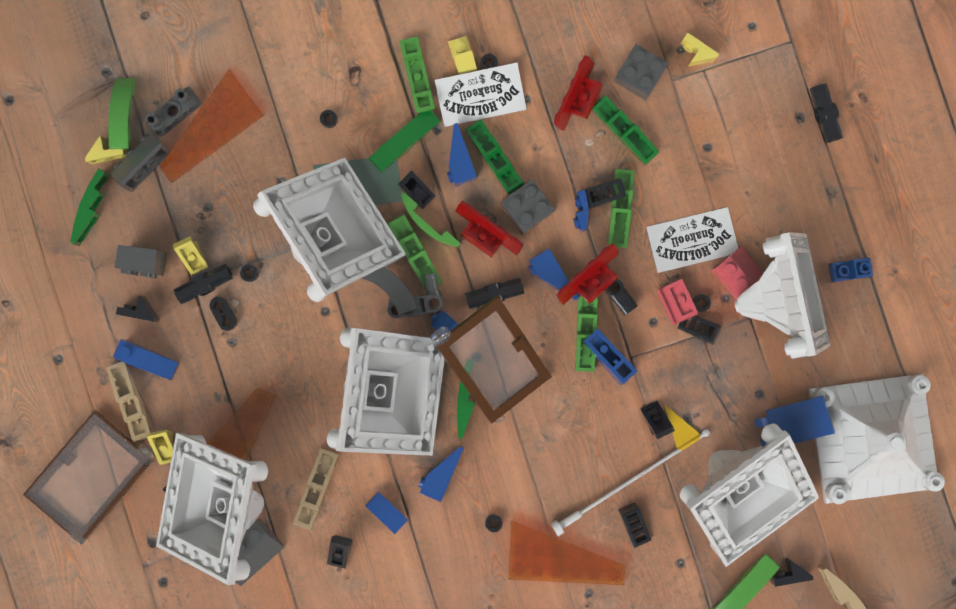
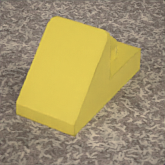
(703, 53)
(462, 55)
(100, 152)
(191, 255)
(162, 445)

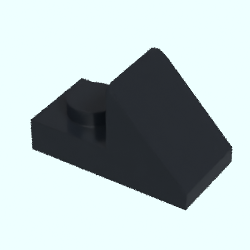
(416, 189)
(144, 310)
(657, 420)
(339, 551)
(794, 575)

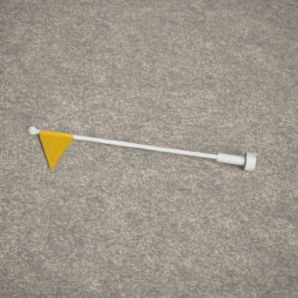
(684, 437)

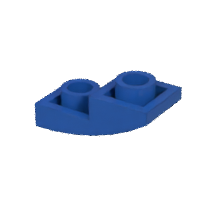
(581, 217)
(850, 270)
(386, 512)

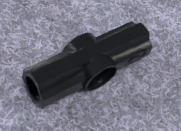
(826, 113)
(203, 284)
(502, 290)
(622, 298)

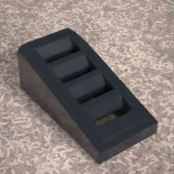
(590, 197)
(717, 328)
(631, 513)

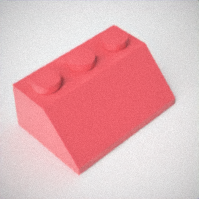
(738, 272)

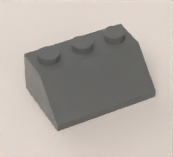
(140, 162)
(258, 547)

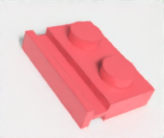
(677, 302)

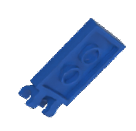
(801, 419)

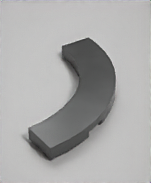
(395, 289)

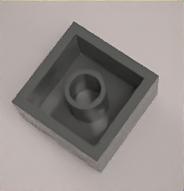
(640, 72)
(527, 207)
(141, 260)

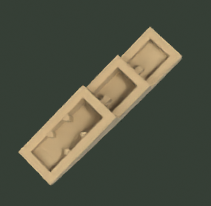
(129, 401)
(315, 489)
(840, 591)

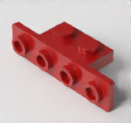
(580, 96)
(485, 233)
(592, 279)

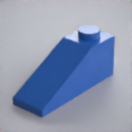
(460, 163)
(549, 271)
(442, 320)
(610, 357)
(145, 359)
(438, 478)

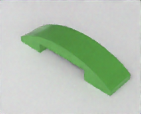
(417, 75)
(120, 112)
(446, 238)

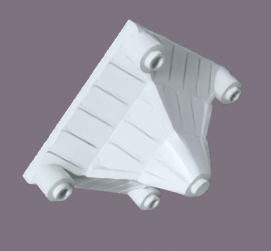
(330, 227)
(789, 296)
(389, 394)
(878, 440)
(750, 494)
(209, 507)

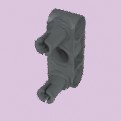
(162, 119)
(423, 302)

